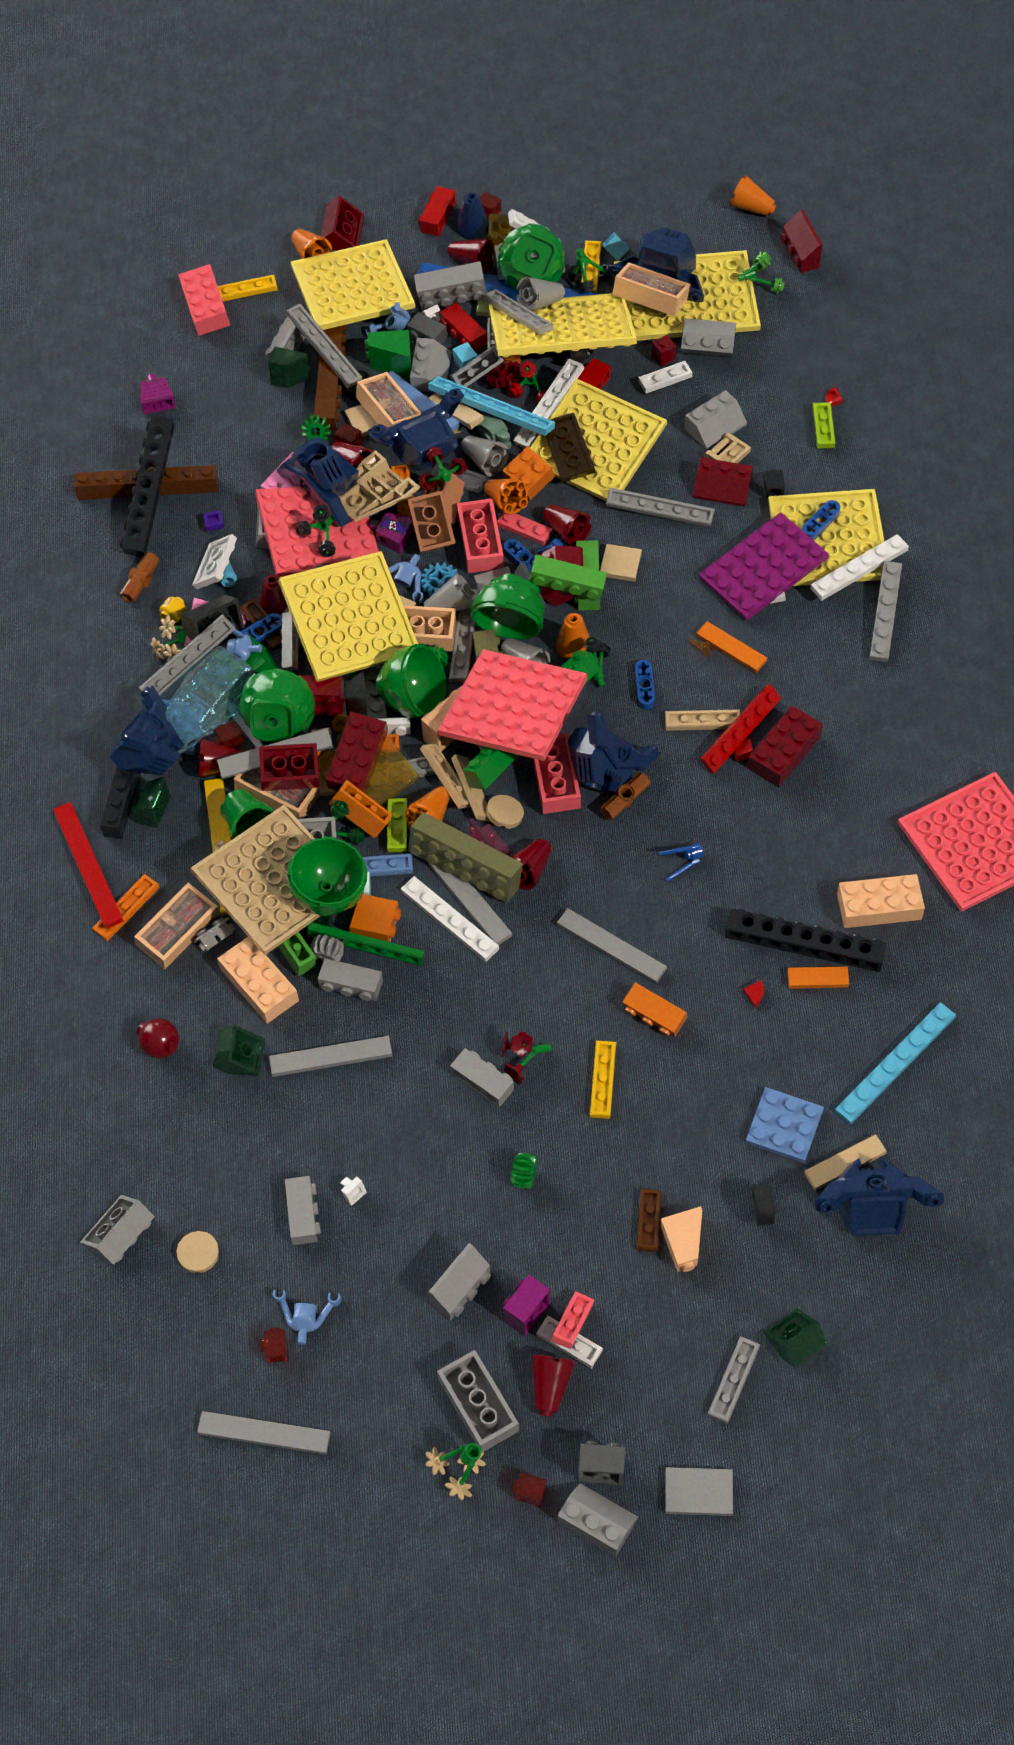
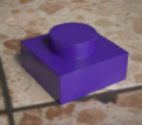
(213, 520)

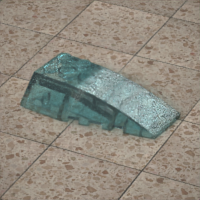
(208, 695)

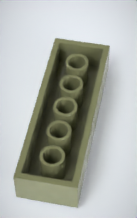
(465, 857)

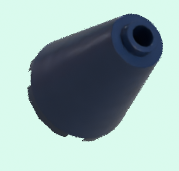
(472, 218)

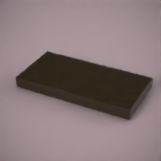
(569, 449)

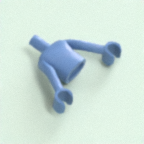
(396, 321)
(407, 574)
(242, 646)
(304, 1315)

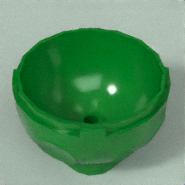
(515, 254)
(509, 607)
(412, 681)
(277, 696)
(331, 865)

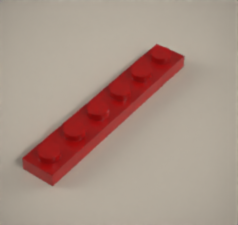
(740, 729)

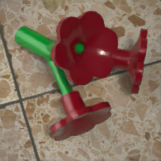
(521, 1045)

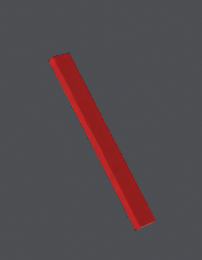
(88, 865)

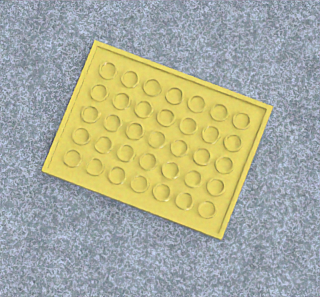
(724, 299)
(576, 322)

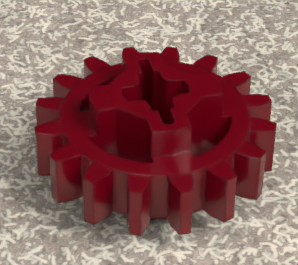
(503, 374)

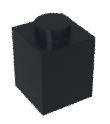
(774, 483)

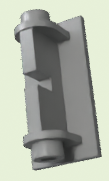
(207, 938)

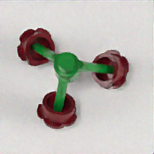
(435, 454)

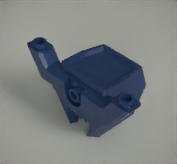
(667, 254)
(415, 437)
(322, 473)
(149, 740)
(604, 758)
(875, 1199)

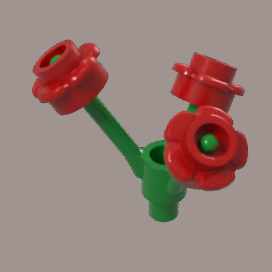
(527, 371)

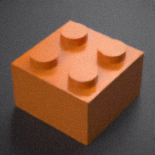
(531, 470)

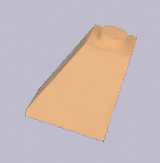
(683, 1237)

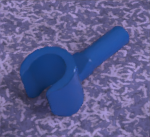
(556, 542)

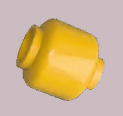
(174, 608)

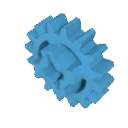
(436, 577)

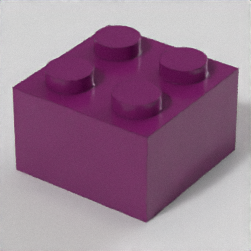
(526, 1305)

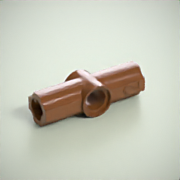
(139, 577)
(618, 803)

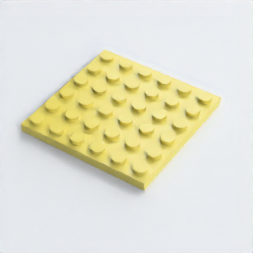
(352, 284)
(614, 433)
(847, 537)
(347, 615)

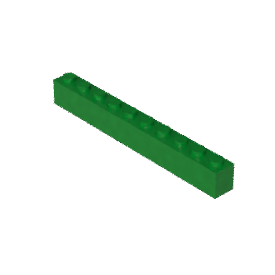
(492, 762)

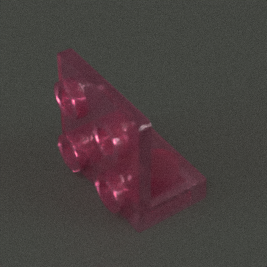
(488, 836)

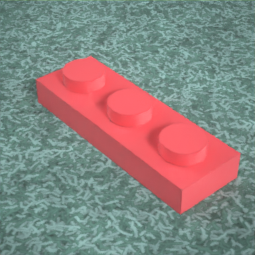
(525, 527)
(572, 1320)

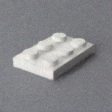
(214, 561)

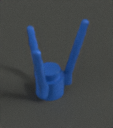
(691, 852)

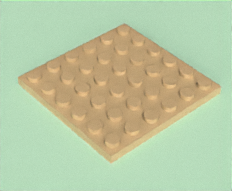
(252, 879)

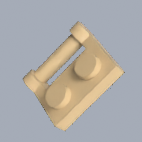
(733, 453)

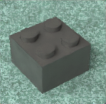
(601, 1463)

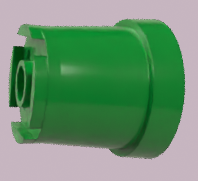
(236, 810)

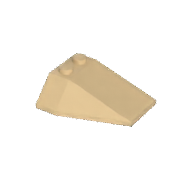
(375, 488)

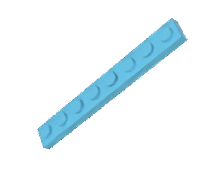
(494, 406)
(895, 1063)

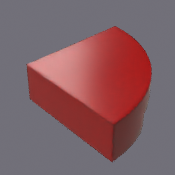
(833, 397)
(744, 750)
(755, 993)

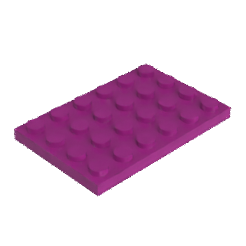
(763, 566)

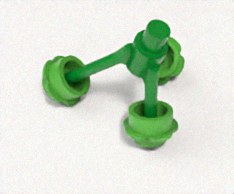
(761, 262)

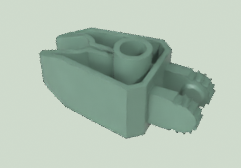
(493, 429)

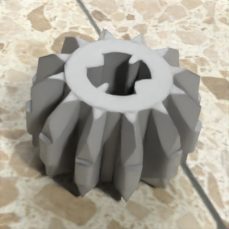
(327, 947)

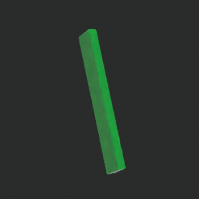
(369, 944)

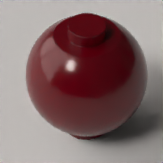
(158, 1038)

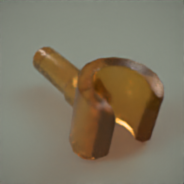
(706, 646)

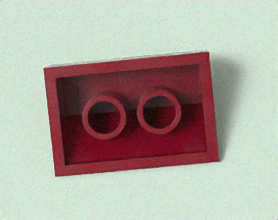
(342, 224)
(802, 242)
(723, 481)
(568, 554)
(289, 767)

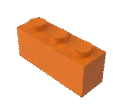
(363, 809)
(654, 1010)

